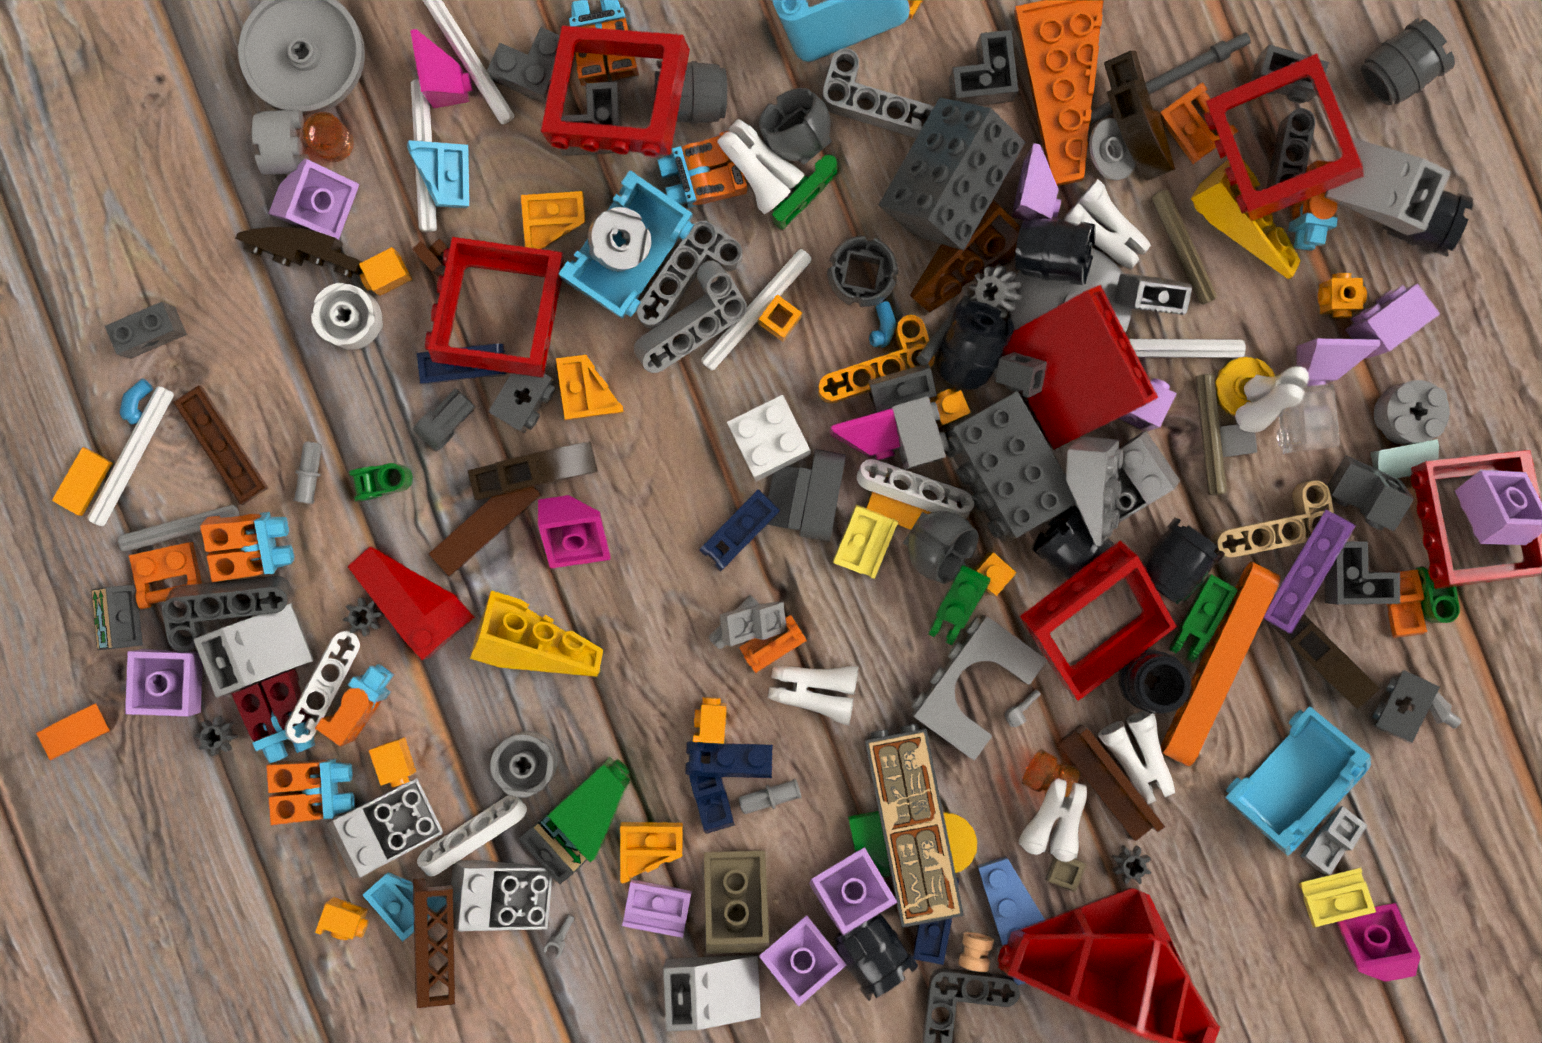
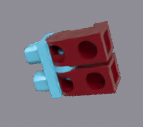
(266, 711)

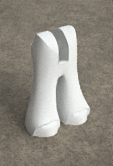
(764, 170)
(1121, 232)
(1270, 397)
(836, 679)
(1145, 731)
(1064, 839)

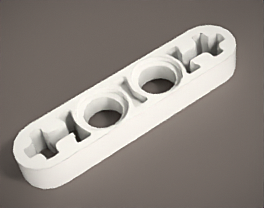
(916, 484)
(319, 685)
(471, 835)

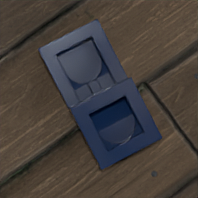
(712, 803)

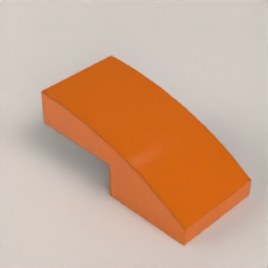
(1408, 617)
(72, 732)

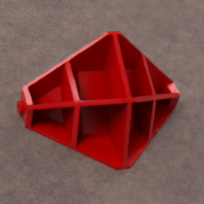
(1114, 965)

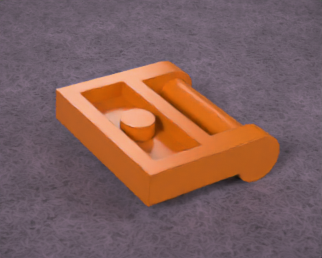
(1189, 127)
(163, 565)

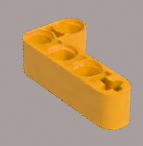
(874, 366)

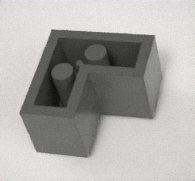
(524, 72)
(994, 76)
(602, 109)
(1377, 494)
(1352, 583)

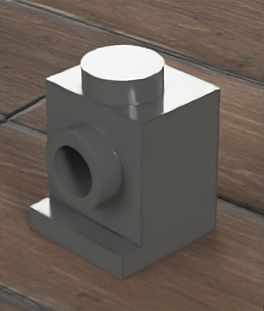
(1021, 373)

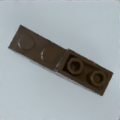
(1135, 117)
(293, 244)
(532, 470)
(1330, 661)

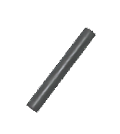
(935, 342)

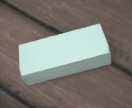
(1401, 459)

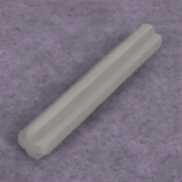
(171, 529)

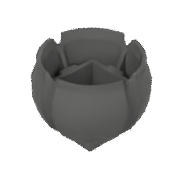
(796, 125)
(867, 251)
(940, 545)

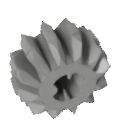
(990, 282)

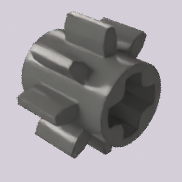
(354, 617)
(210, 742)
(1131, 856)

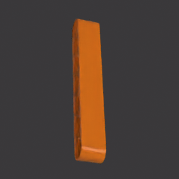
(1220, 664)

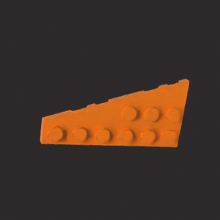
(1061, 66)

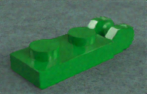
(806, 191)
(959, 602)
(1204, 615)

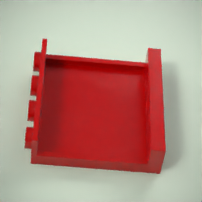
(1089, 367)

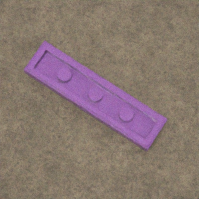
(1309, 571)

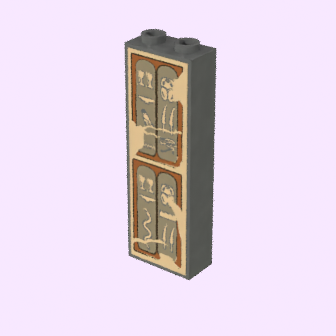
(913, 825)

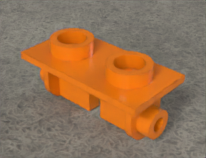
(763, 652)

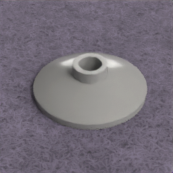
(1110, 151)

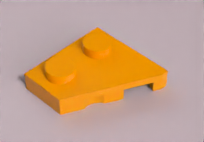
(551, 216)
(583, 389)
(647, 846)

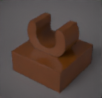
(432, 255)

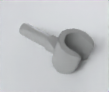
(1014, 714)
(558, 940)

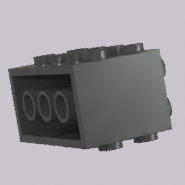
(952, 172)
(1009, 468)

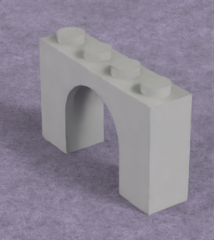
(984, 643)

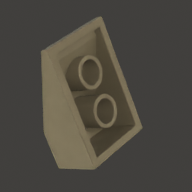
(736, 902)

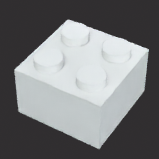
(769, 438)

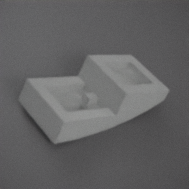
(753, 622)
(1332, 840)

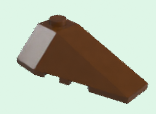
(952, 268)

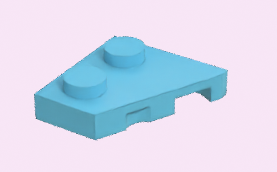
(443, 170)
(394, 903)

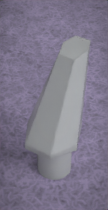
(1442, 712)

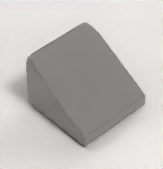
(1237, 441)

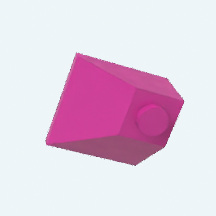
(439, 75)
(870, 434)
(571, 532)
(1381, 944)

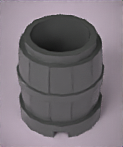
(1407, 62)
(702, 93)

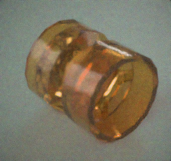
(328, 136)
(1044, 770)

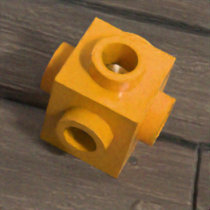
(1341, 304)

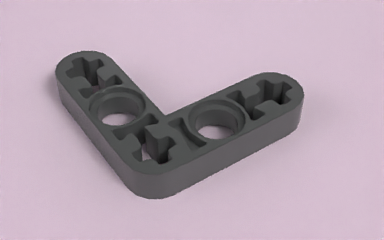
(949, 998)

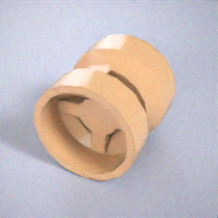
(976, 952)

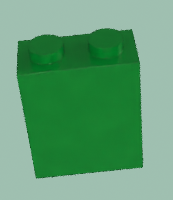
(591, 807)

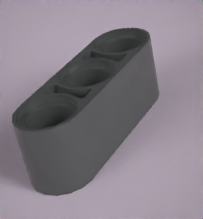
(1292, 140)
(822, 495)

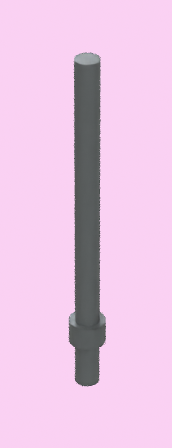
(1217, 53)

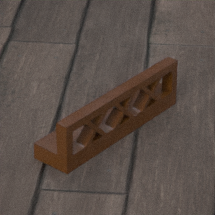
(1109, 783)
(421, 941)

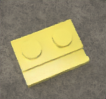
(865, 541)
(1337, 897)

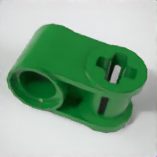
(375, 482)
(1447, 596)

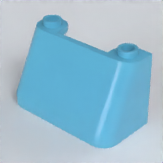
(836, 23)
(621, 289)
(1300, 781)

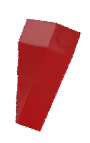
(413, 604)

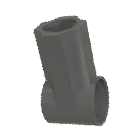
(439, 425)

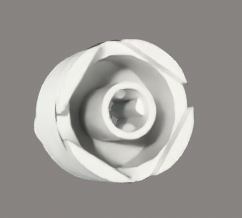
(330, 312)

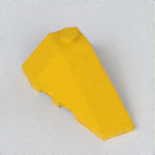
(1261, 237)
(523, 640)

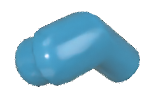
(887, 326)
(130, 401)

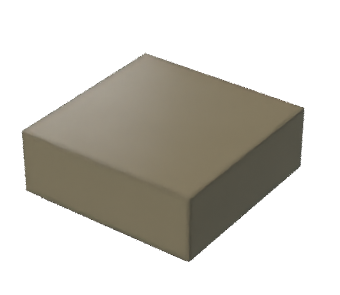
(1066, 873)

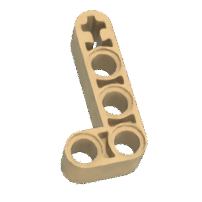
(1272, 529)

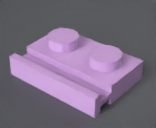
(656, 908)

